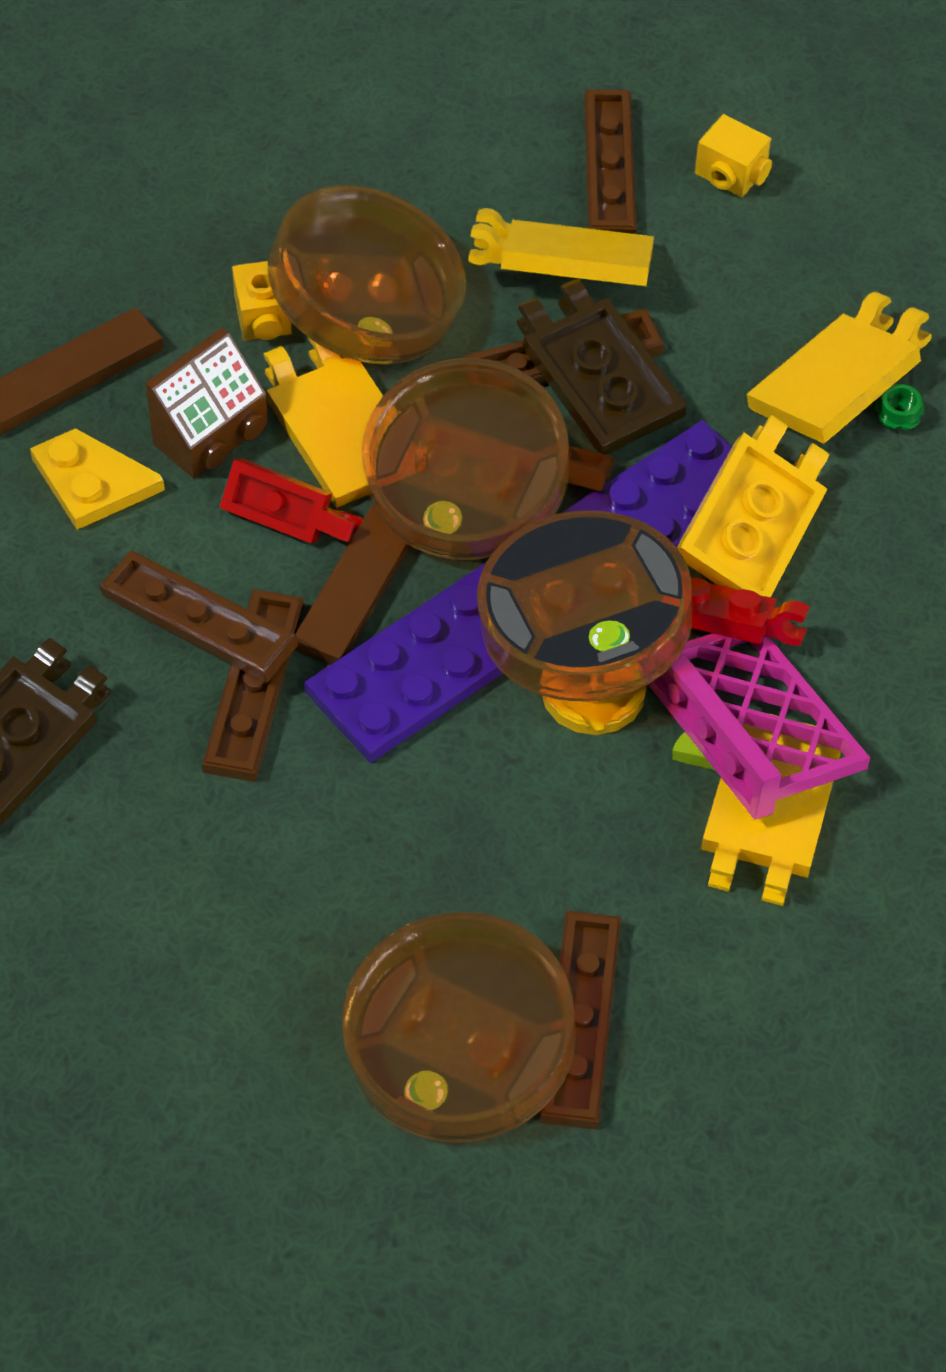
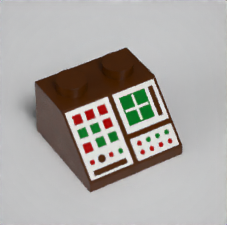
(205, 405)

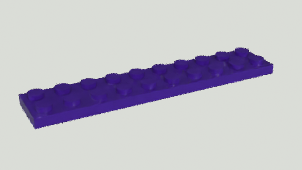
(438, 651)

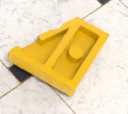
(92, 477)

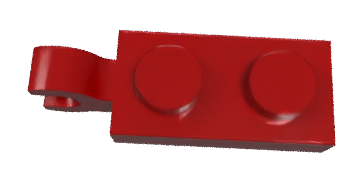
(284, 503)
(745, 614)

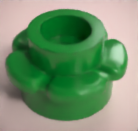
(904, 398)

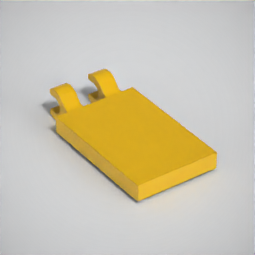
(561, 250)
(842, 370)
(325, 416)
(754, 512)
(776, 841)

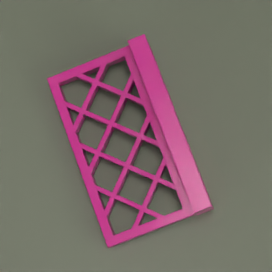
(719, 730)

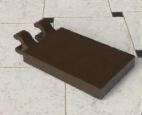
(599, 369)
(41, 720)

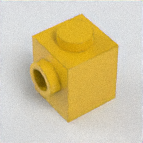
(733, 156)
(256, 306)

